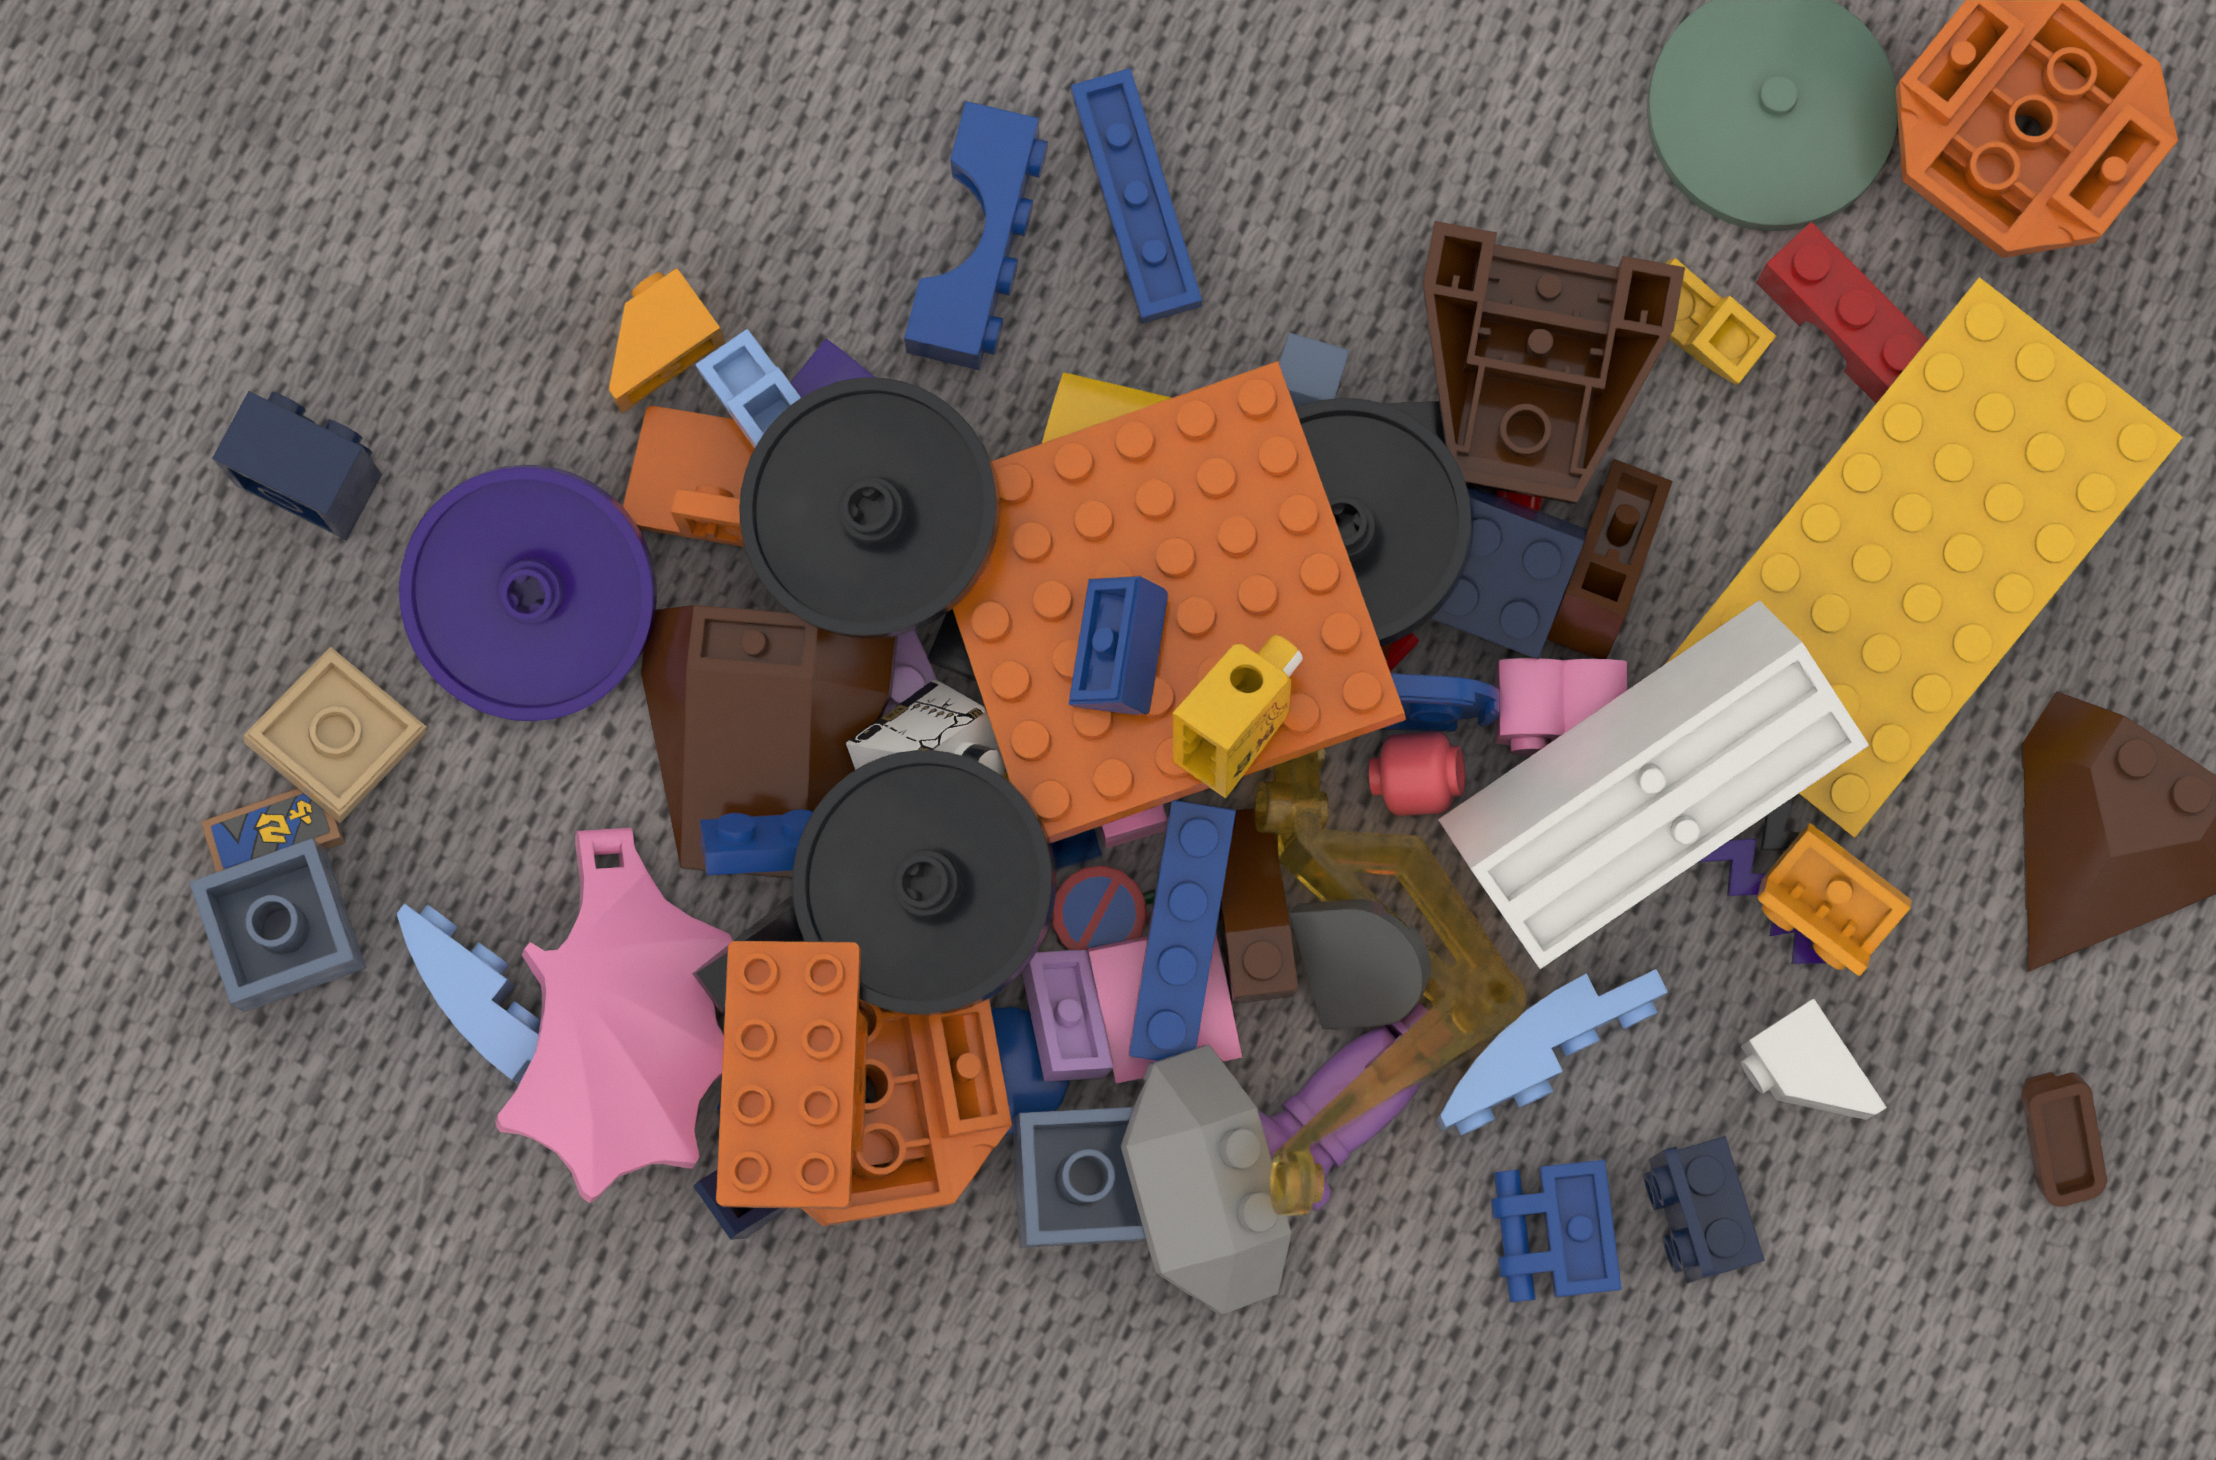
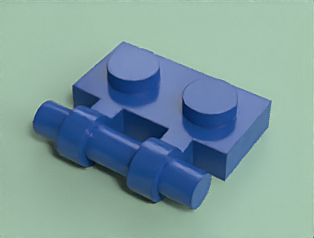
(1577, 1230)

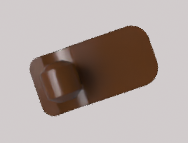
(2064, 1138)

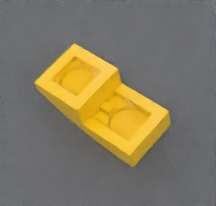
(1717, 329)

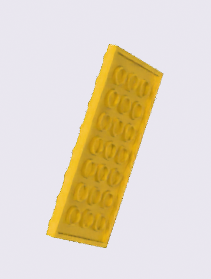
(1945, 531)

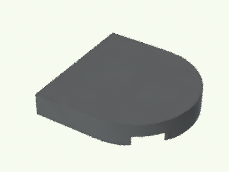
(1360, 962)

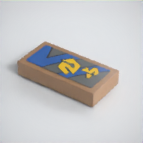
(268, 828)

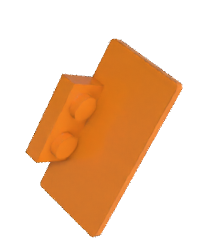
(688, 476)
(791, 1075)

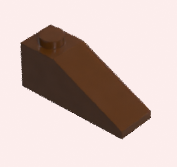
(1610, 560)
(1255, 918)

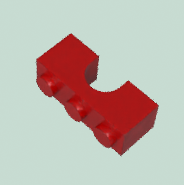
(1826, 289)

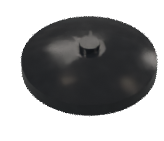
(1394, 505)
(869, 508)
(931, 876)

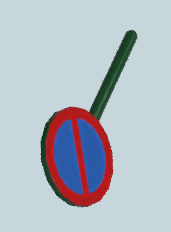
(1099, 908)

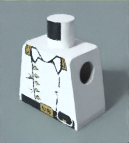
(930, 720)

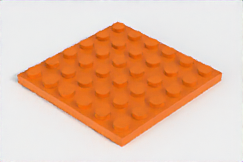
(1237, 529)

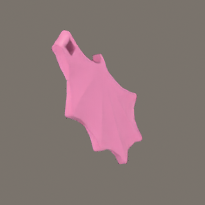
(621, 1028)

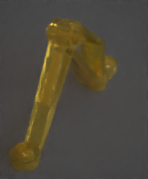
(1468, 999)

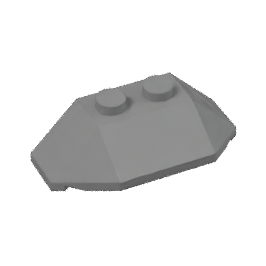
(1205, 1183)

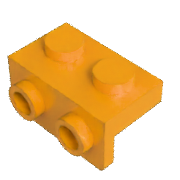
(1831, 900)

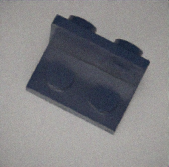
(1704, 1210)

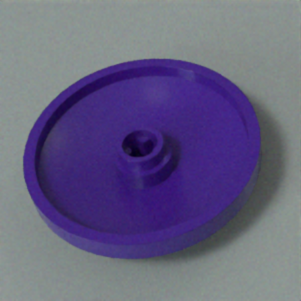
(527, 592)

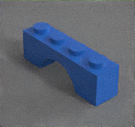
(955, 310)

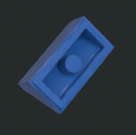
(1119, 645)

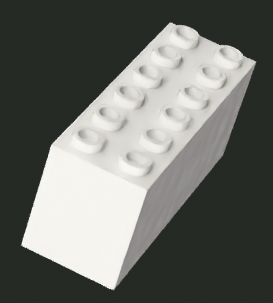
(1653, 782)

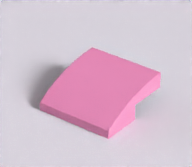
(1117, 982)

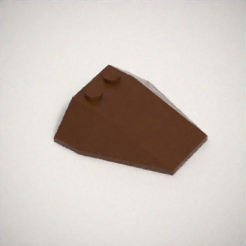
(1539, 356)

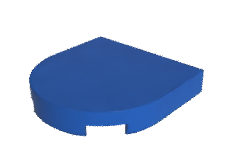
(1441, 701)

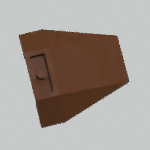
(755, 712)

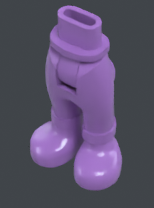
(1326, 1085)

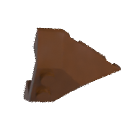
(2109, 828)

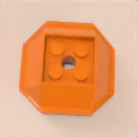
(2069, 70)
(932, 1113)

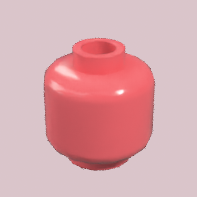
(1418, 773)

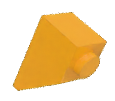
(660, 337)

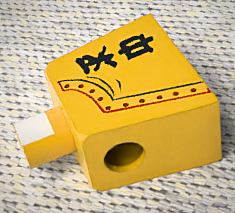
(1234, 713)

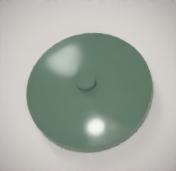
(1772, 110)

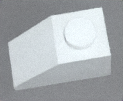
(1809, 1066)

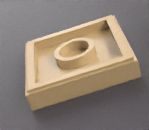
(335, 734)

